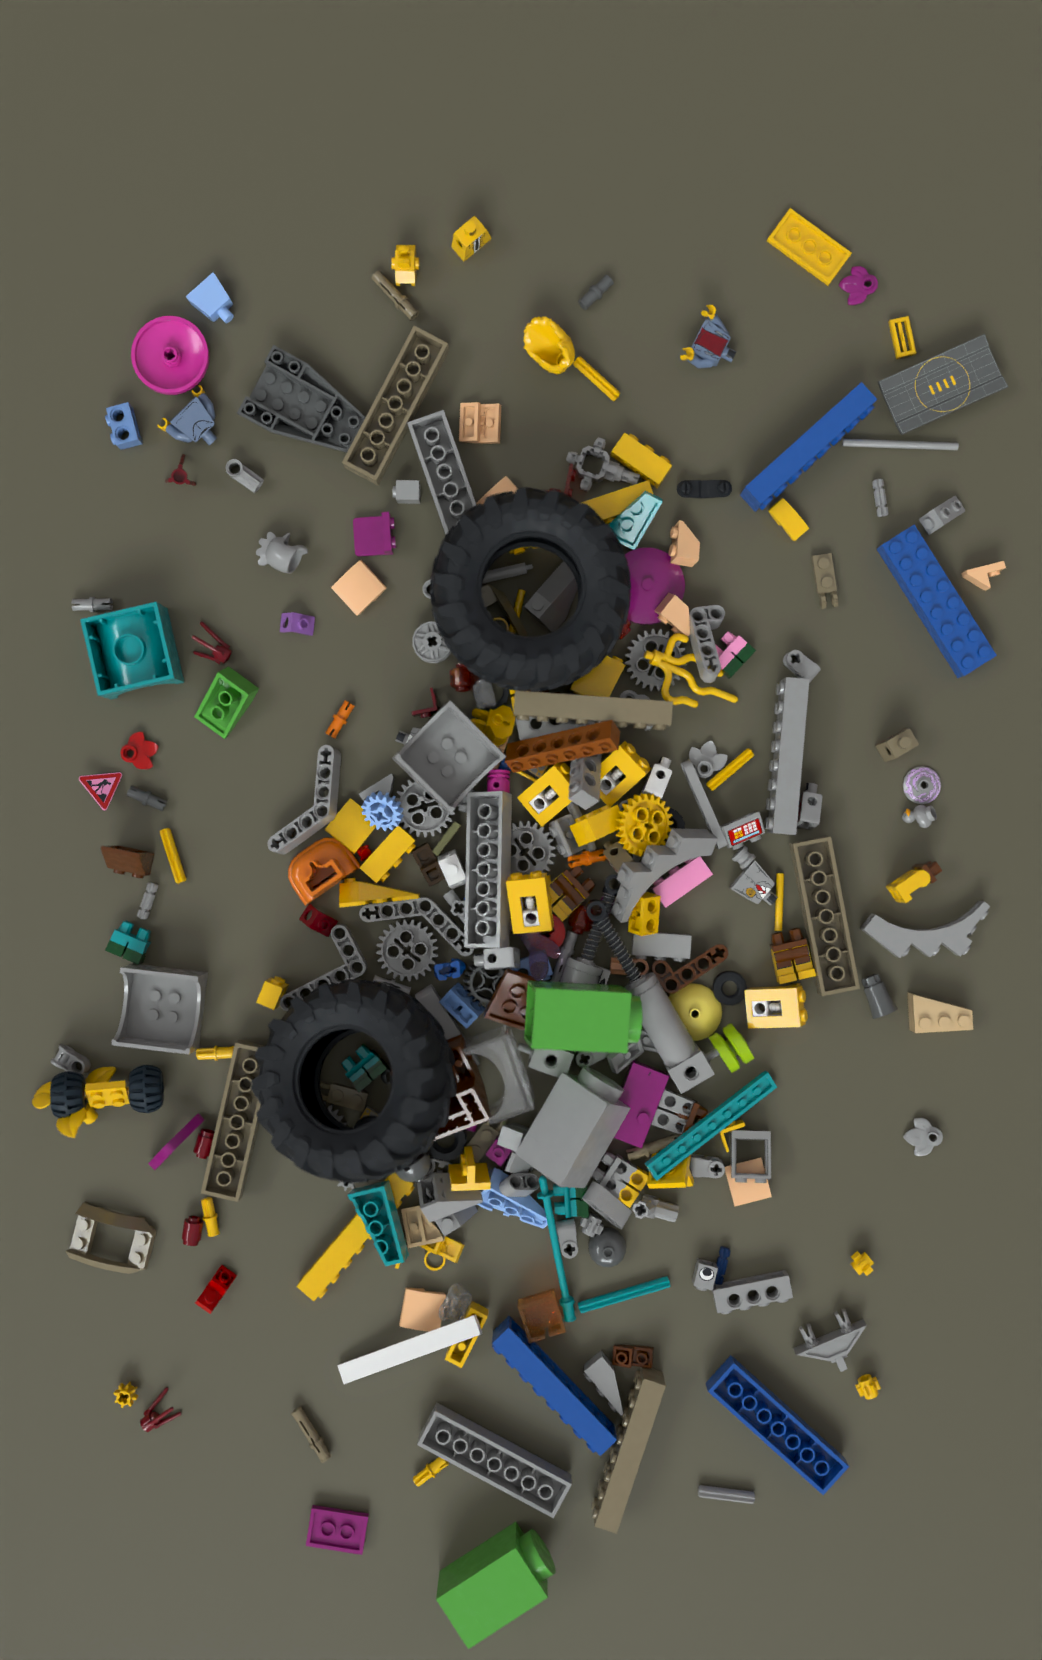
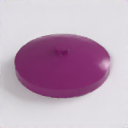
(651, 581)

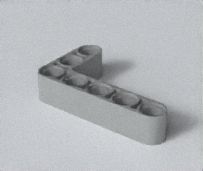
(331, 977)

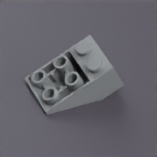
(438, 1199)

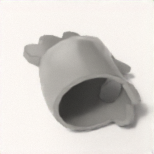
(279, 554)

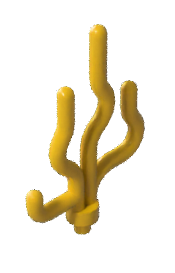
(667, 664)

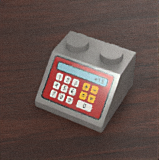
(743, 829)

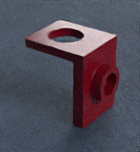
(424, 713)
(318, 921)

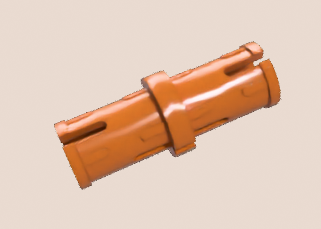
(340, 719)
(586, 858)

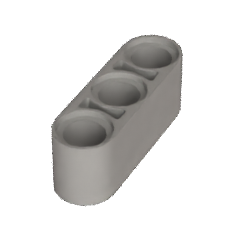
(607, 1205)

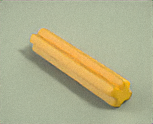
(596, 378)
(730, 769)
(172, 855)

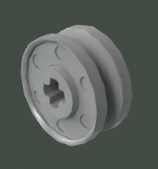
(422, 646)

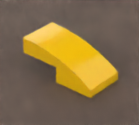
(788, 518)
(448, 1249)

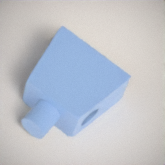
(211, 299)

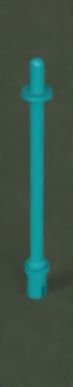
(566, 1300)

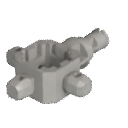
(610, 470)

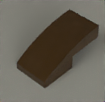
(428, 864)

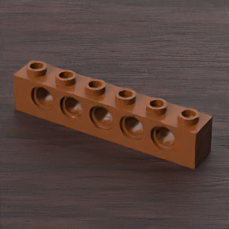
(562, 746)

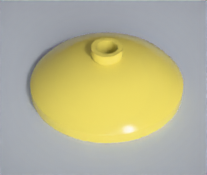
(701, 999)

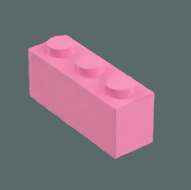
(681, 880)

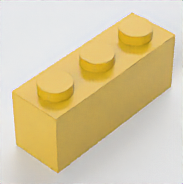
(641, 459)
(388, 854)
(459, 1352)

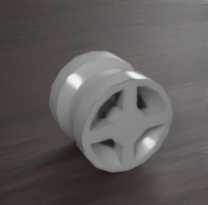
(743, 857)

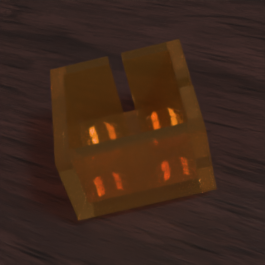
(541, 1312)

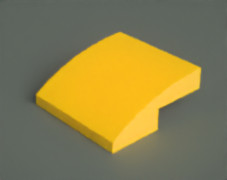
(350, 826)

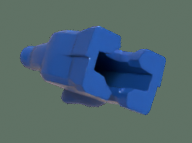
(449, 969)

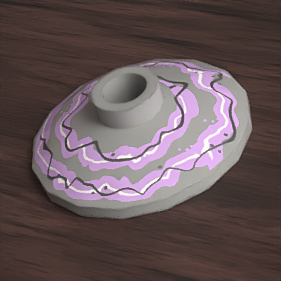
(913, 789)

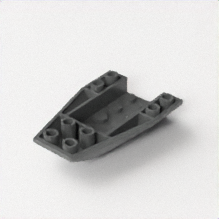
(301, 404)

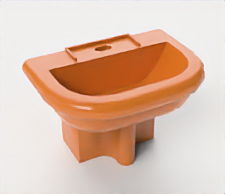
(320, 868)

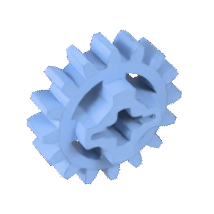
(382, 811)

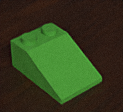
(226, 701)

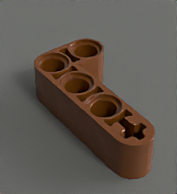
(691, 966)

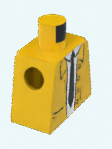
(471, 237)

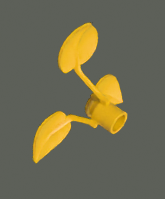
(69, 1125)

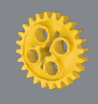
(644, 823)

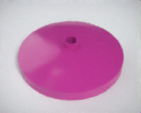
(158, 343)

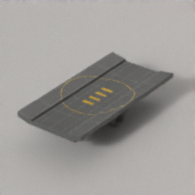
(942, 384)

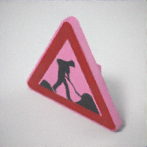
(101, 787)

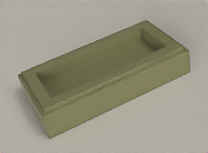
(446, 838)

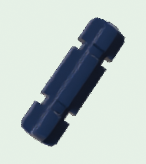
(721, 1263)

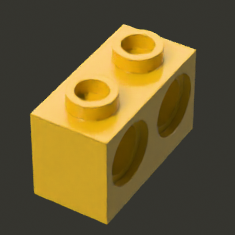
(645, 915)

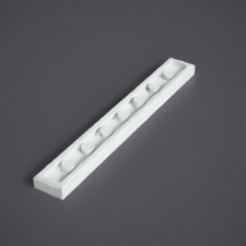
(410, 1349)

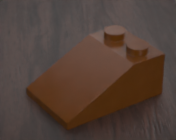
(128, 859)

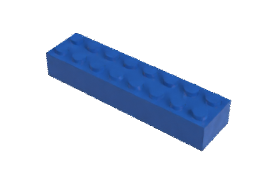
(810, 445)
(936, 601)
(554, 1385)
(777, 1425)

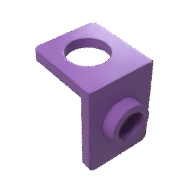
(297, 623)

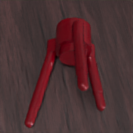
(179, 475)
(221, 653)
(153, 1420)

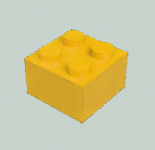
(595, 824)

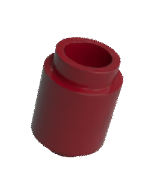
(203, 1143)
(192, 1230)

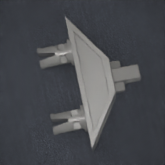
(833, 1345)

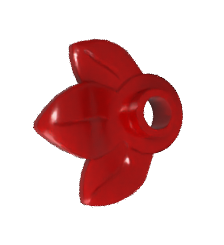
(142, 751)

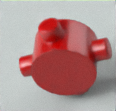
(364, 852)

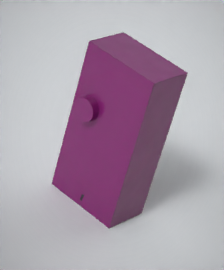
(642, 1093)

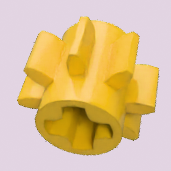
(862, 1263)
(868, 1386)
(121, 1392)

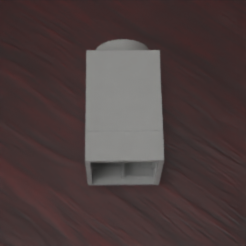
(574, 1127)

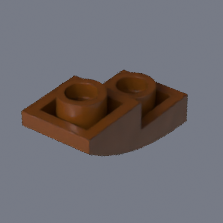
(633, 1356)

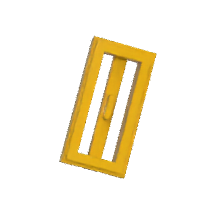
(904, 353)

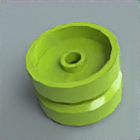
(732, 1047)

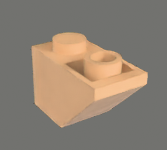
(684, 546)
(675, 613)

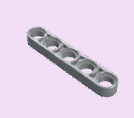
(703, 803)

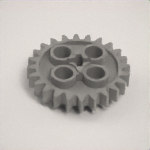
(637, 654)
(429, 823)
(539, 840)
(418, 936)

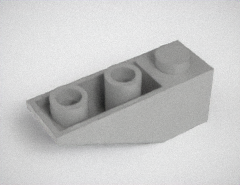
(602, 1373)

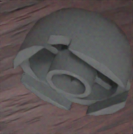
(417, 1170)
(607, 1248)

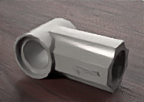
(244, 476)

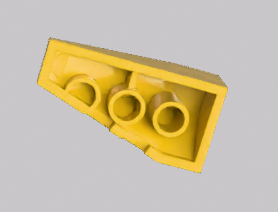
(362, 893)

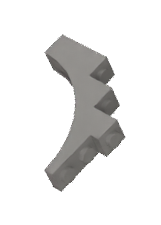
(657, 860)
(927, 941)

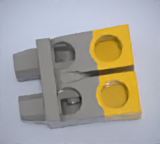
(617, 1177)

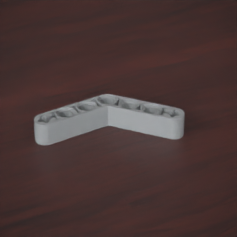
(326, 755)
(417, 911)

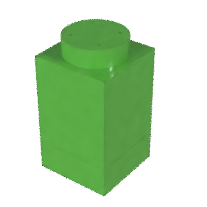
(581, 1017)
(495, 1583)

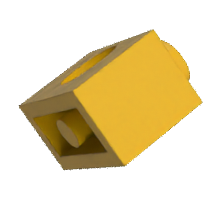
(272, 992)

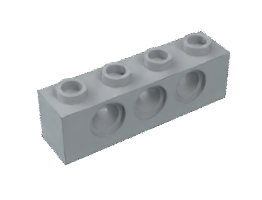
(526, 731)
(585, 781)
(760, 1283)

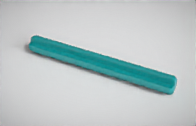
(624, 1294)

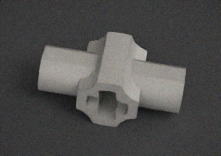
(452, 898)

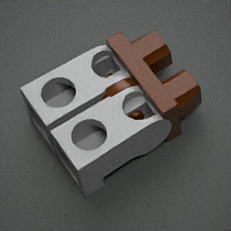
(682, 1115)

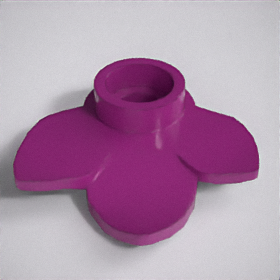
(856, 285)

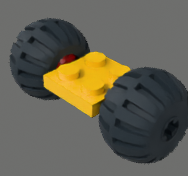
(71, 1092)

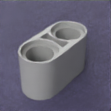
(519, 1185)

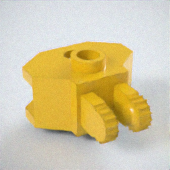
(405, 264)
(495, 724)

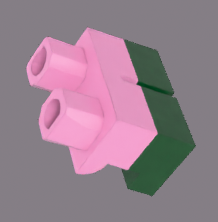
(734, 655)

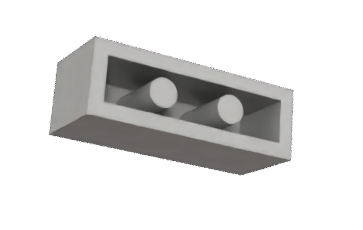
(662, 946)

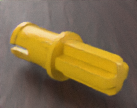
(214, 1053)
(210, 1217)
(430, 1471)

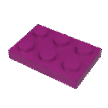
(337, 1529)

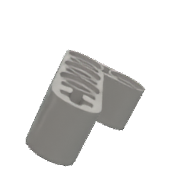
(707, 665)

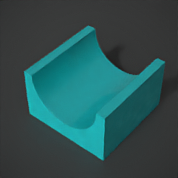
(132, 649)

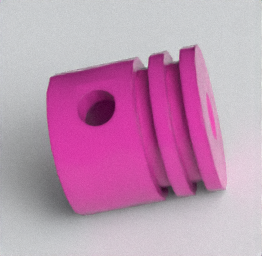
(498, 778)

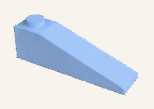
(523, 1207)

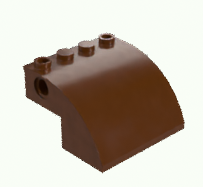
(471, 1102)

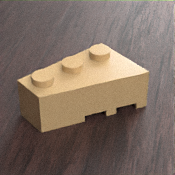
(937, 1016)

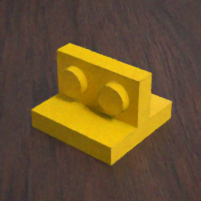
(468, 1174)
(677, 1177)

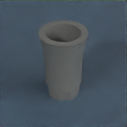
(878, 996)

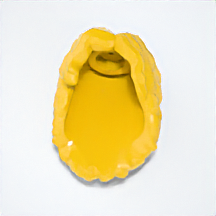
(548, 345)

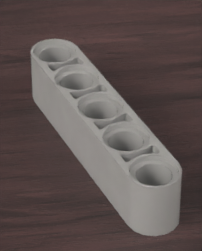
(430, 1000)

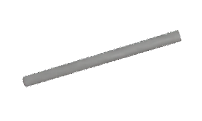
(900, 444)

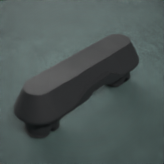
(704, 488)

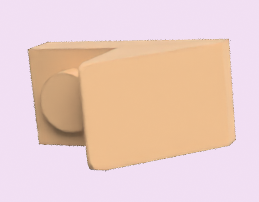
(979, 575)

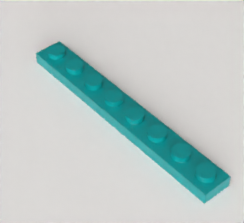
(710, 1125)

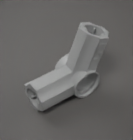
(654, 1207)

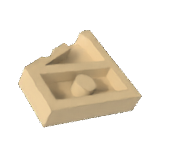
(418, 1229)

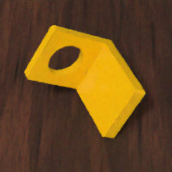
(734, 1125)

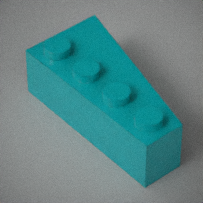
(379, 1214)

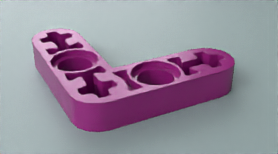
(168, 1149)

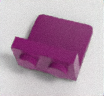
(374, 535)

